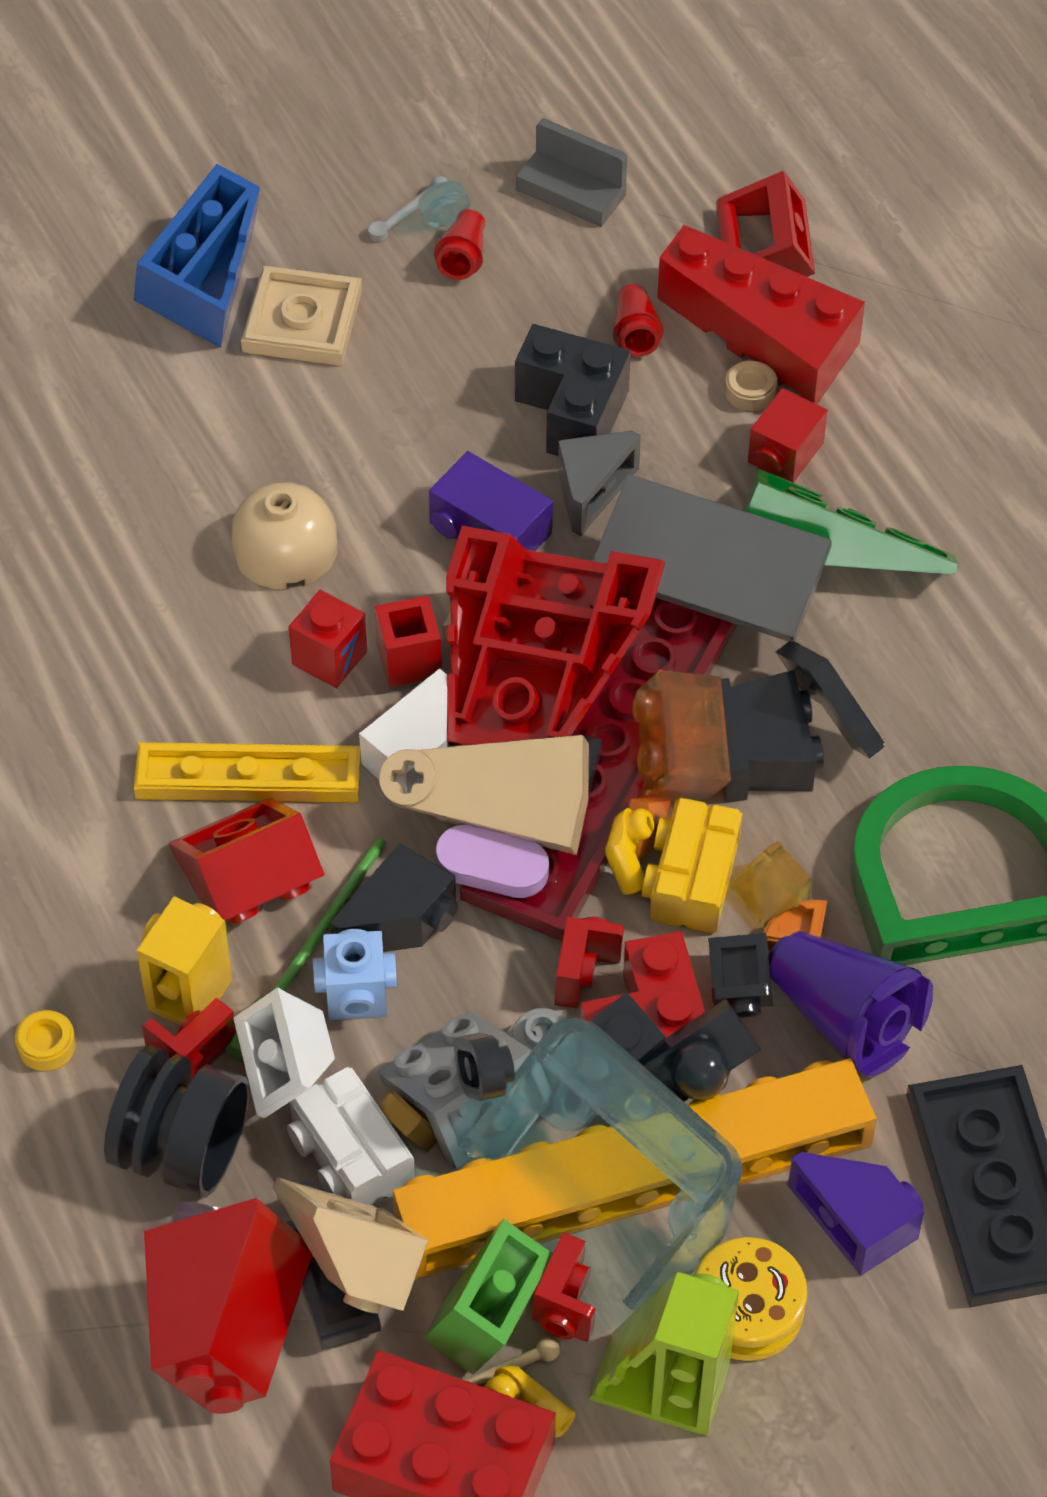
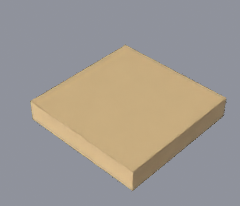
(302, 315)

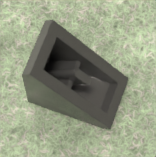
(594, 473)

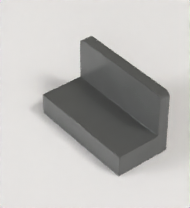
(574, 173)

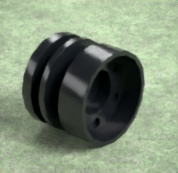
(176, 1120)

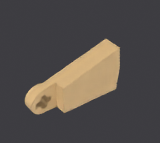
(507, 787)

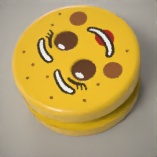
(769, 1296)

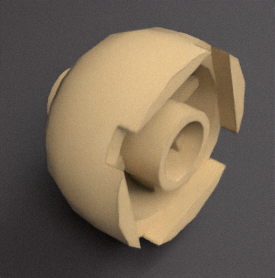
(284, 536)

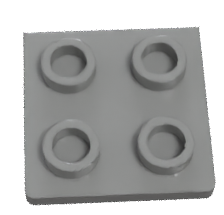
(430, 1081)

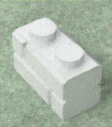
(349, 1139)

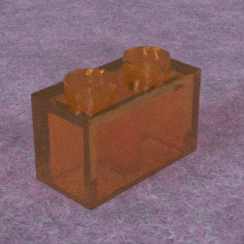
(682, 735)

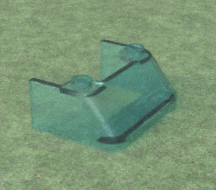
(587, 1073)

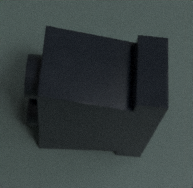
(769, 737)

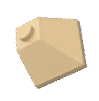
(356, 1245)

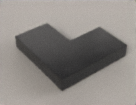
(827, 688)

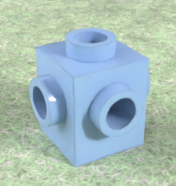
(355, 974)

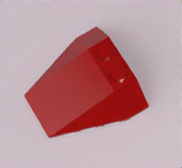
(536, 635)

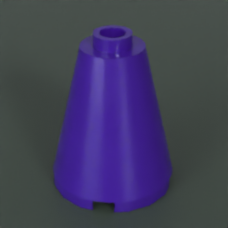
(852, 997)

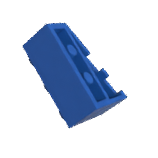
(200, 256)

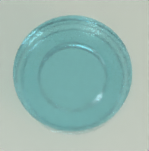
(443, 203)

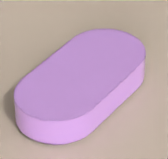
(493, 861)

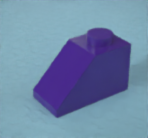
(858, 1206)

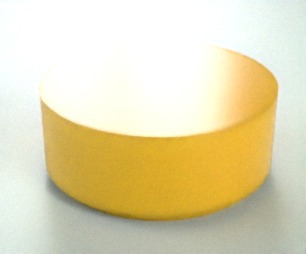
(45, 1040)

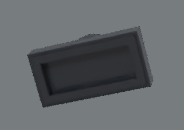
(702, 1054)

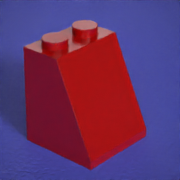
(222, 1301)

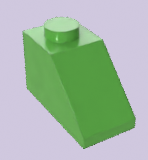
(488, 1298)

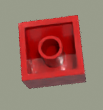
(249, 859)

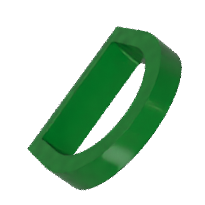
(957, 931)

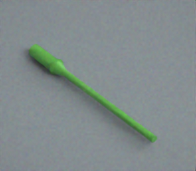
(233, 1047)

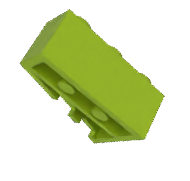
(672, 1354)

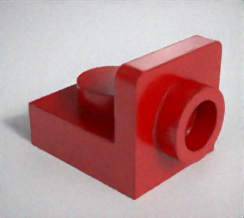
(583, 945)
(200, 1036)
(559, 1290)

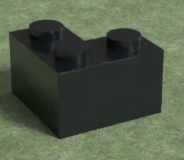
(574, 380)

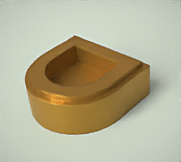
(408, 1120)

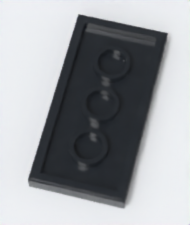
(988, 1179)

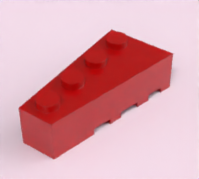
(762, 310)

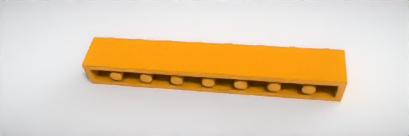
(607, 1179)

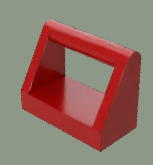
(789, 220)

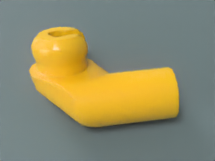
(622, 844)
(519, 1385)

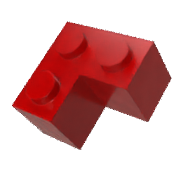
(660, 982)

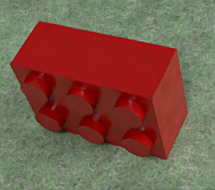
(438, 1437)

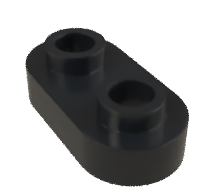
(483, 1066)

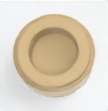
(750, 385)

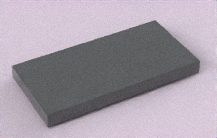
(719, 556)

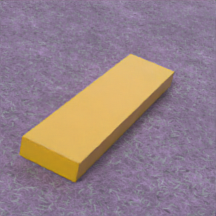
(247, 772)

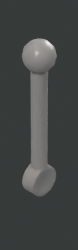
(379, 229)

